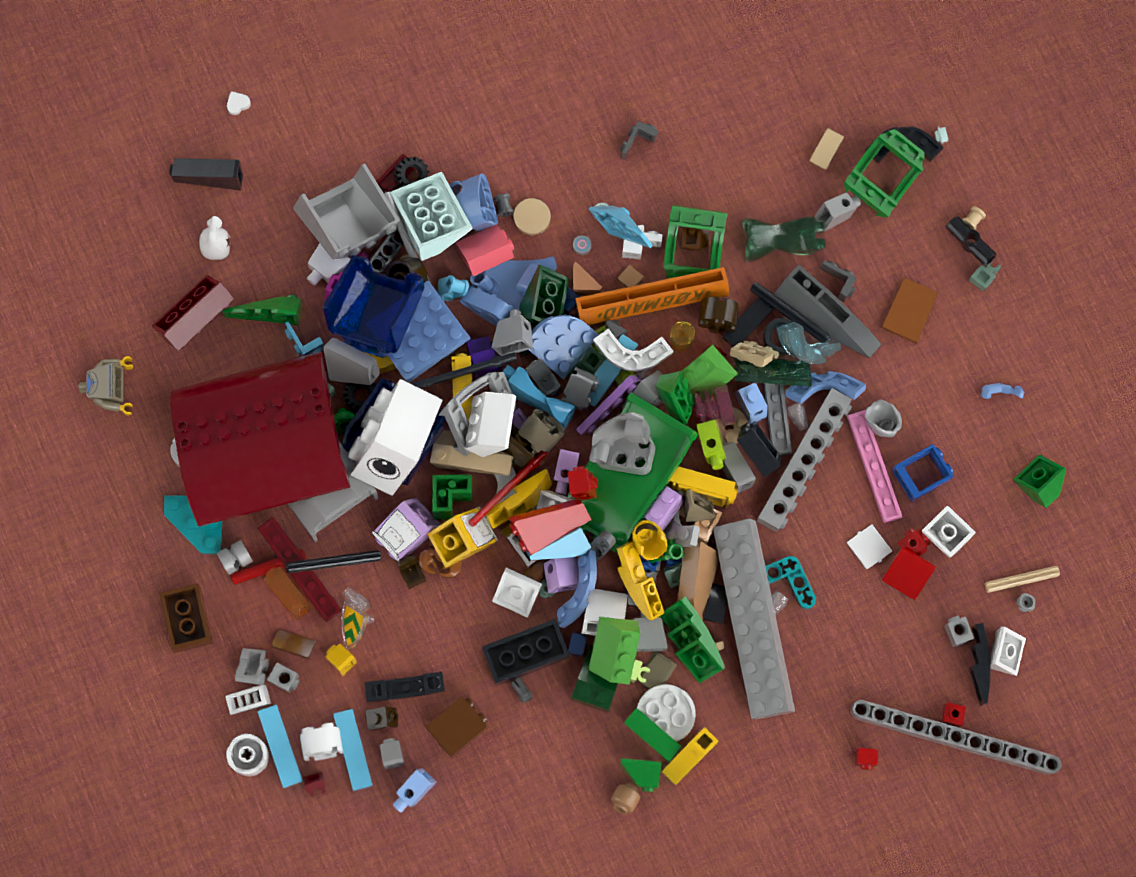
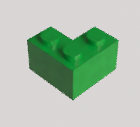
(449, 490)

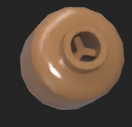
(625, 798)

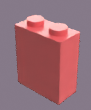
(485, 249)

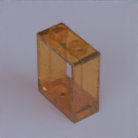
(287, 593)

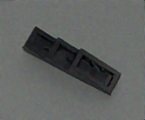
(981, 671)

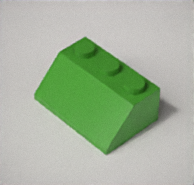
(707, 372)
(615, 649)

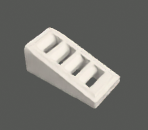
(265, 699)

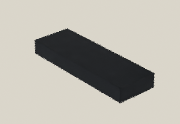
(748, 322)

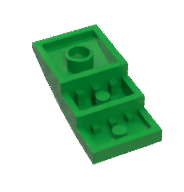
(693, 640)

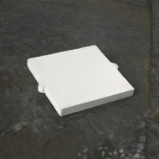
(869, 547)

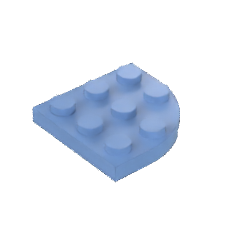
(561, 342)

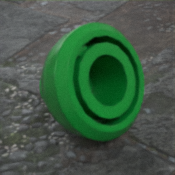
(342, 419)

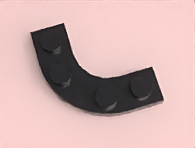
(918, 137)

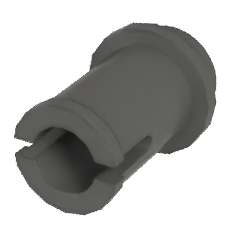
(521, 690)

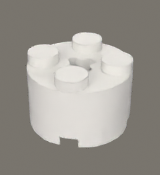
(321, 742)
(238, 749)

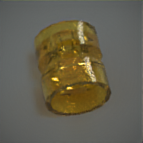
(681, 336)

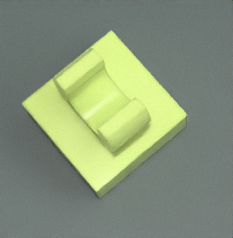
(637, 670)

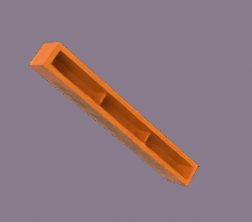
(652, 296)

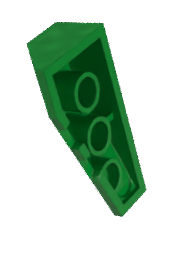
(271, 310)

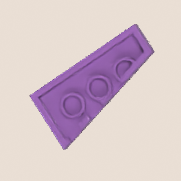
(612, 401)

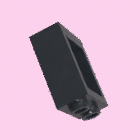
(759, 448)

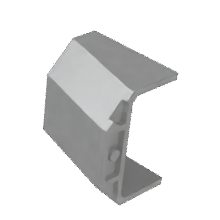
(348, 215)
(322, 510)

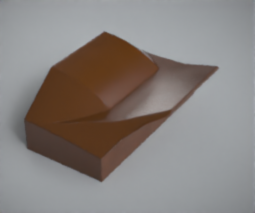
(694, 238)

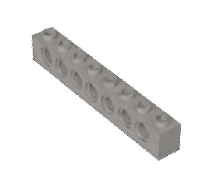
(834, 400)

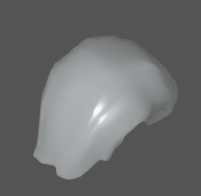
(883, 418)

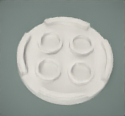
(669, 709)

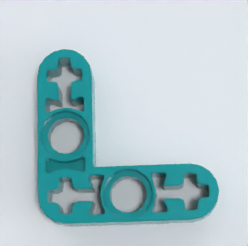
(790, 576)

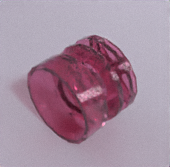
(715, 407)

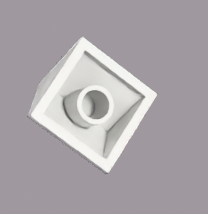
(1006, 651)

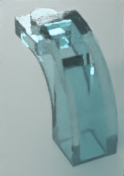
(794, 343)

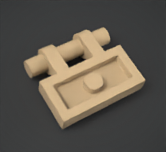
(754, 353)

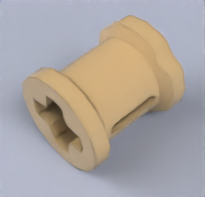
(974, 217)

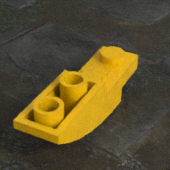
(525, 497)
(639, 586)

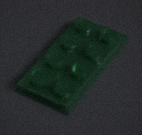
(775, 372)

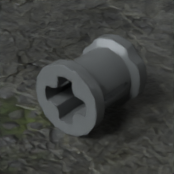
(503, 205)

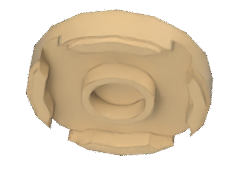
(532, 216)

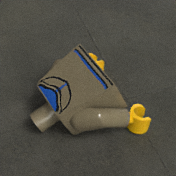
(105, 384)

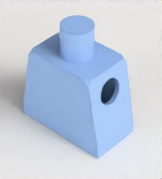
(751, 402)
(420, 783)

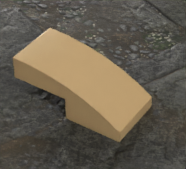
(826, 148)

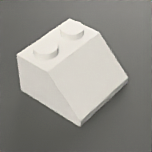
(948, 532)

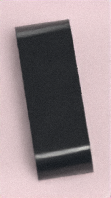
(392, 247)

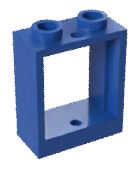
(907, 483)

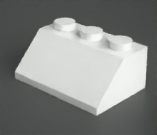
(490, 423)

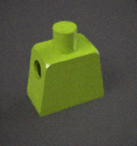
(712, 443)

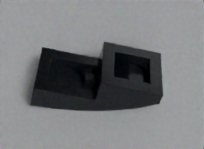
(716, 604)

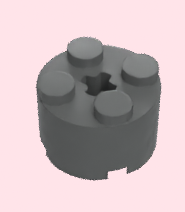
(580, 388)

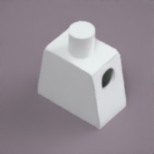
(324, 266)

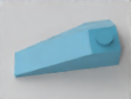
(619, 224)

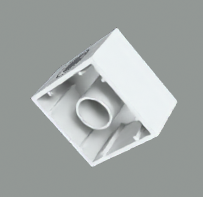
(393, 436)

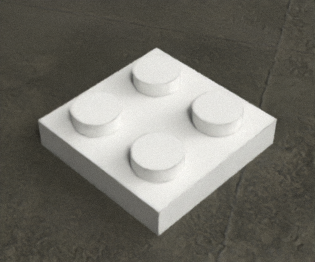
(516, 592)

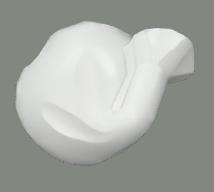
(214, 240)

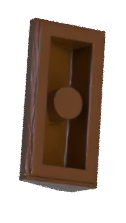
(293, 644)

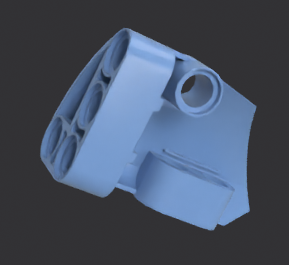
(476, 201)
(502, 288)

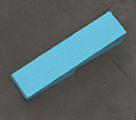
(280, 746)

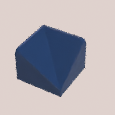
(570, 301)
(577, 645)

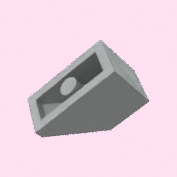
(391, 754)

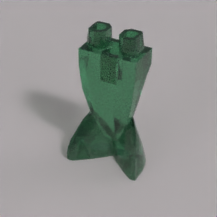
(790, 237)

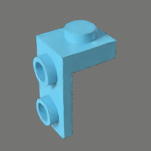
(312, 347)

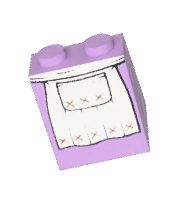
(405, 529)

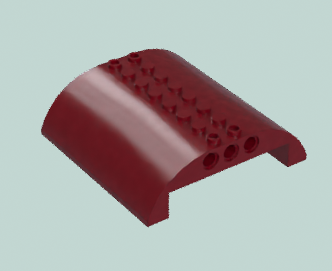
(257, 439)

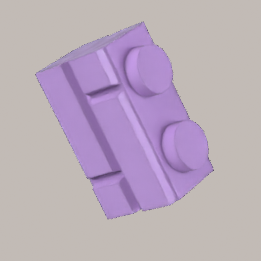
(664, 507)

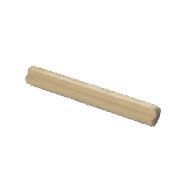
(1022, 579)

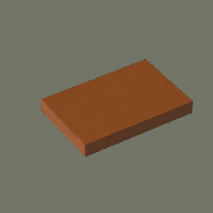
(910, 310)

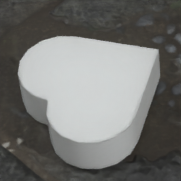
(237, 103)

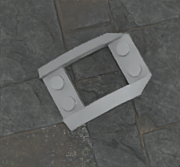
(455, 414)

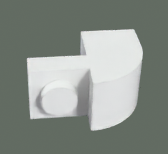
(634, 251)

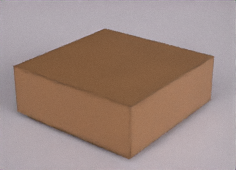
(630, 277)

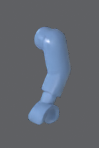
(990, 389)

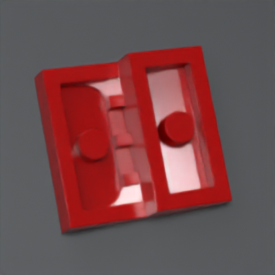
(908, 573)

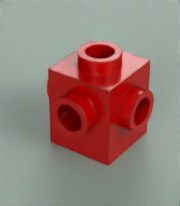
(910, 538)

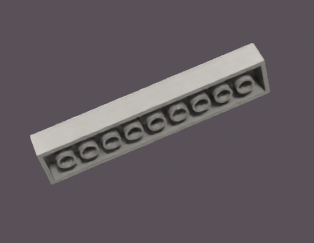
(753, 619)

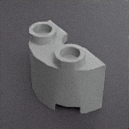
(252, 666)

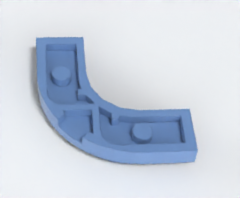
(841, 382)
(587, 579)

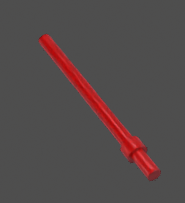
(531, 465)

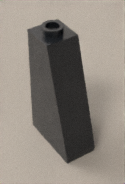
(208, 172)

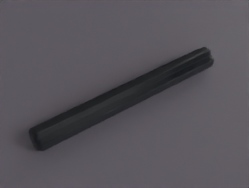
(789, 312)
(333, 561)

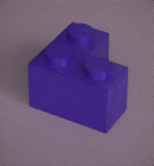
(481, 351)

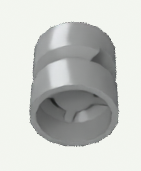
(234, 557)

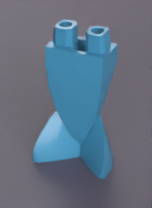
(530, 395)

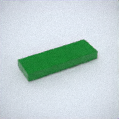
(652, 734)

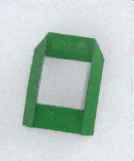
(871, 193)
(697, 219)

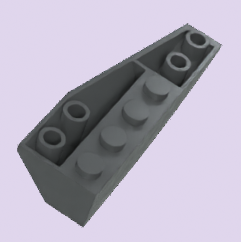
(826, 311)

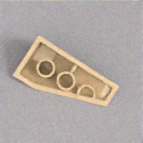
(446, 457)

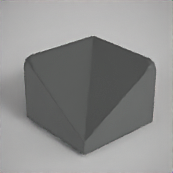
(615, 328)

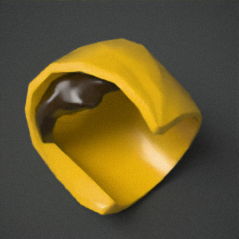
(649, 540)

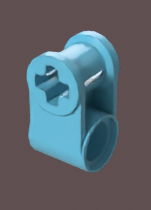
(452, 288)

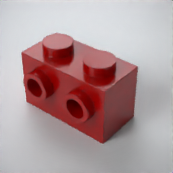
(582, 483)

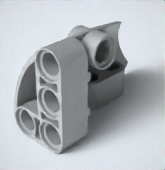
(623, 439)

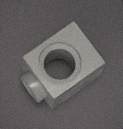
(954, 638)
(280, 670)

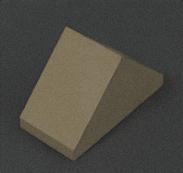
(697, 507)

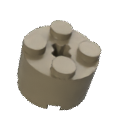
(541, 431)

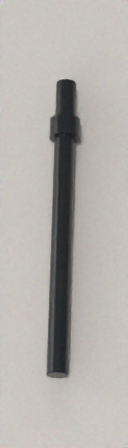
(496, 361)

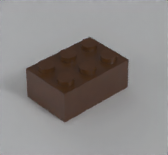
(186, 618)

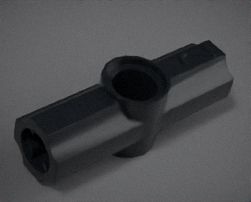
(979, 248)

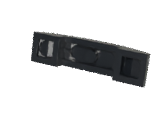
(404, 687)

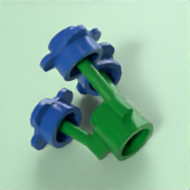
(672, 556)

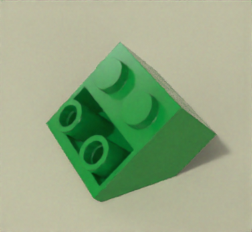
(676, 396)

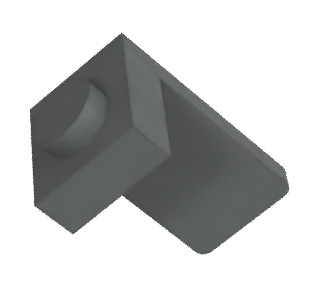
(643, 130)
(844, 275)
(544, 377)

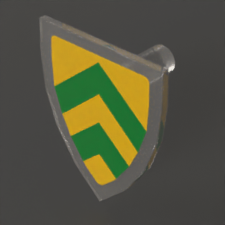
(353, 624)

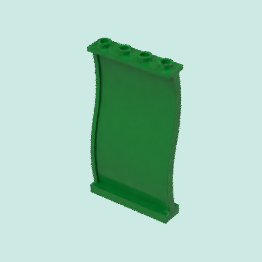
(627, 496)

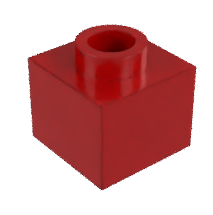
(947, 717)
(866, 758)

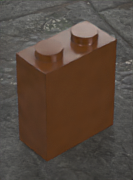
(457, 726)

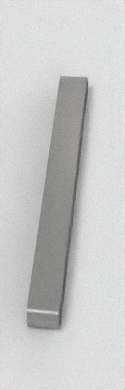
(964, 737)

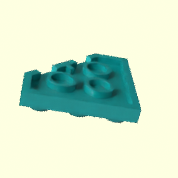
(206, 538)

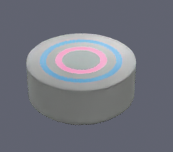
(582, 245)

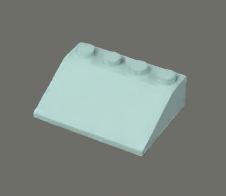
(431, 215)

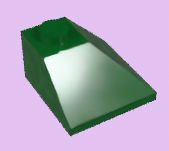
(1041, 480)
(642, 773)

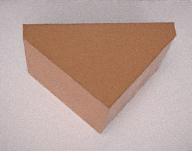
(583, 283)

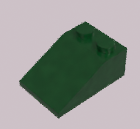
(544, 296)
(593, 689)

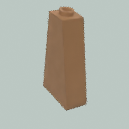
(697, 575)

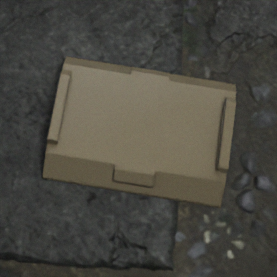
(660, 670)

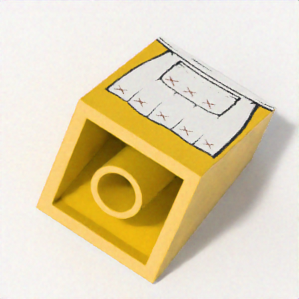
(458, 540)

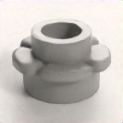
(1026, 597)

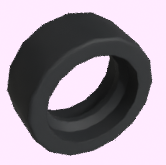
(766, 336)

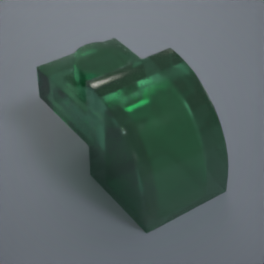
(589, 361)

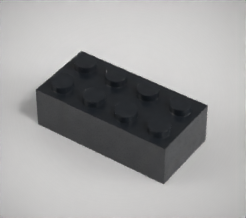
(525, 652)

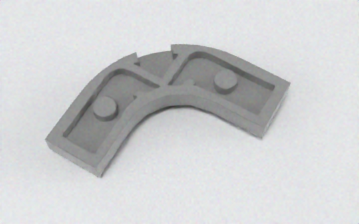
(682, 535)

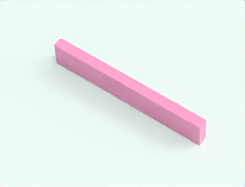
(874, 467)

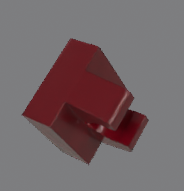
(314, 782)

